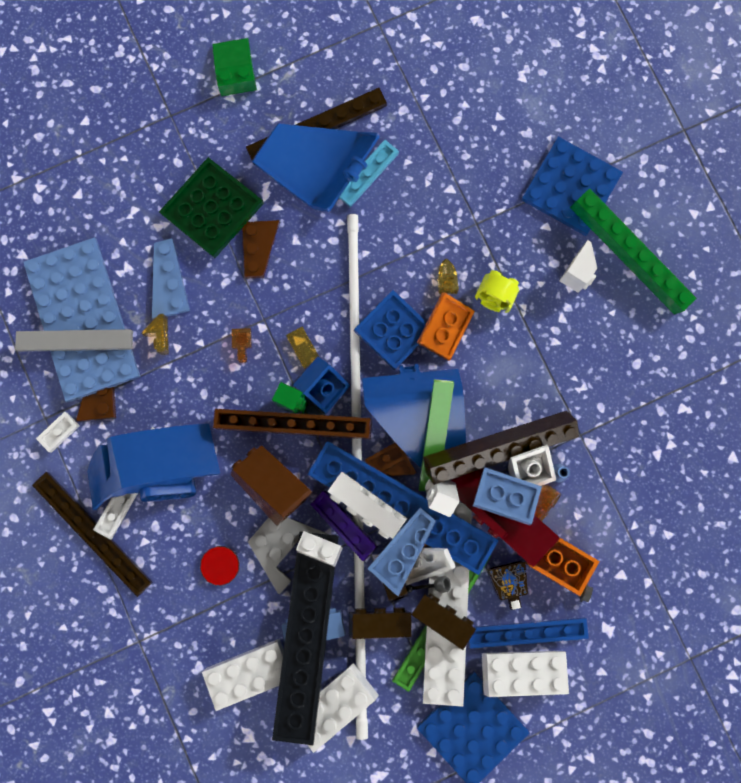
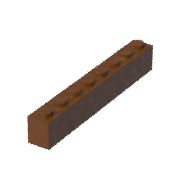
(293, 423)

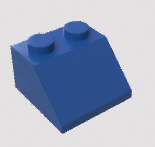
(322, 384)

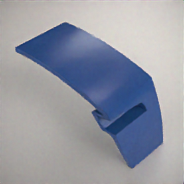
(152, 463)

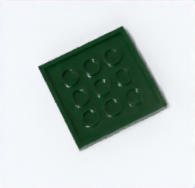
(211, 207)

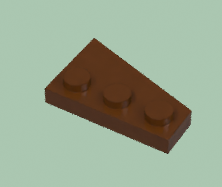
(257, 246)
(98, 406)

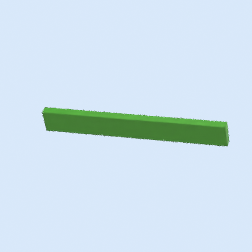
(415, 660)

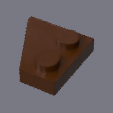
(391, 461)

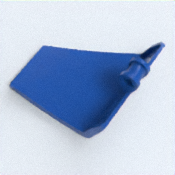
(314, 161)

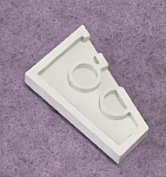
(430, 563)

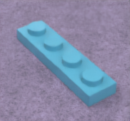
(376, 165)

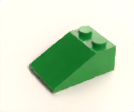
(234, 67)

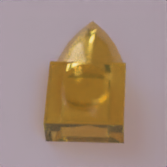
(447, 278)

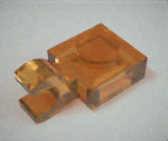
(242, 340)

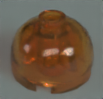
(548, 498)

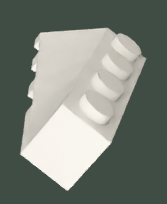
(367, 505)

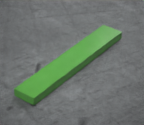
(437, 423)

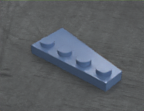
(168, 285)
(401, 553)

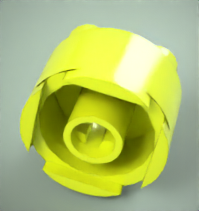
(497, 292)

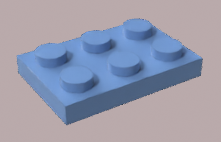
(507, 496)

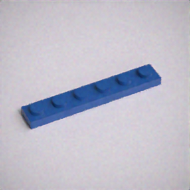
(529, 632)

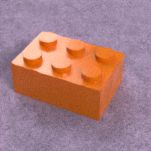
(567, 566)

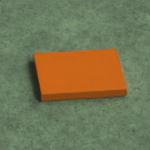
(445, 326)

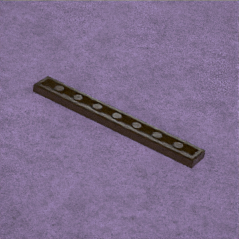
(83, 525)

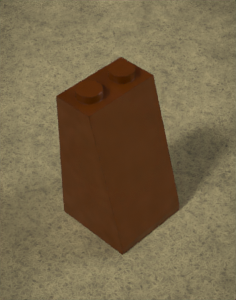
(270, 484)

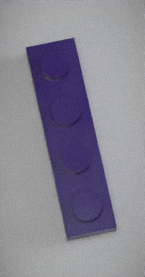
(344, 525)

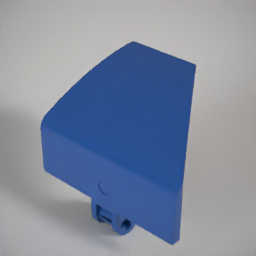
(403, 406)

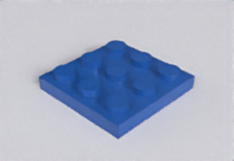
(392, 329)

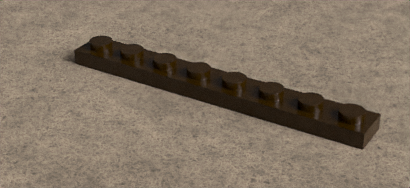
(337, 116)

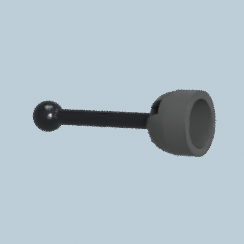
(441, 584)

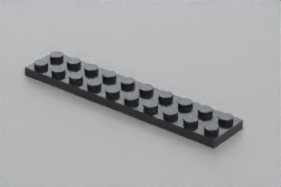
(304, 649)

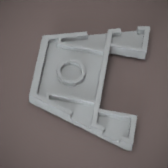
(273, 543)

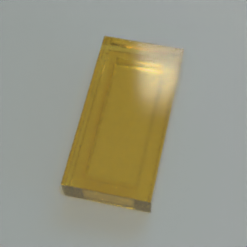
(302, 346)

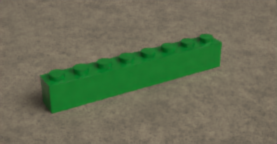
(633, 252)

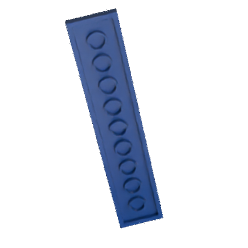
(464, 541)

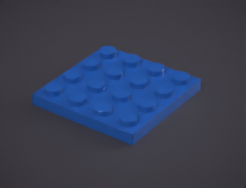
(565, 178)
(475, 734)

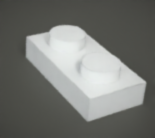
(57, 432)

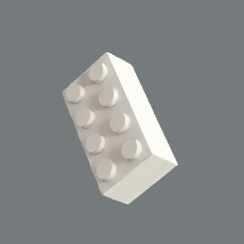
(525, 673)
(244, 675)
(341, 703)

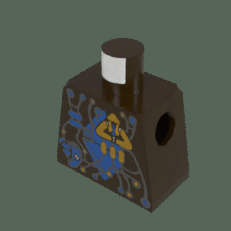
(509, 582)

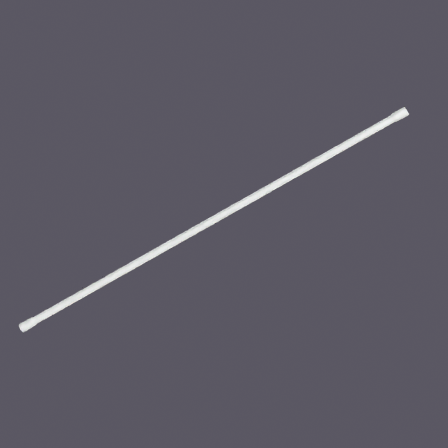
(352, 229)

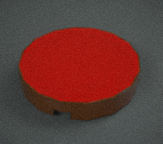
(220, 565)

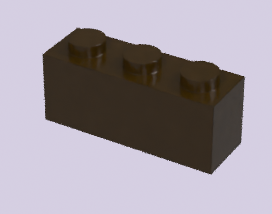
(444, 620)
(379, 623)

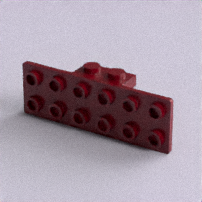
(528, 541)

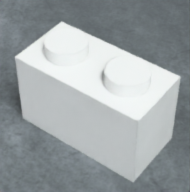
(442, 497)
(319, 548)

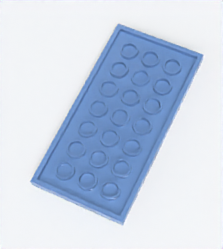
(77, 295)

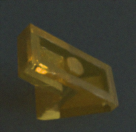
(159, 329)

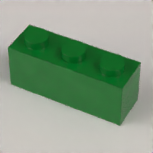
(290, 399)

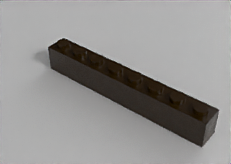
(500, 447)

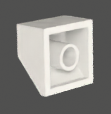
(581, 270)
(533, 466)

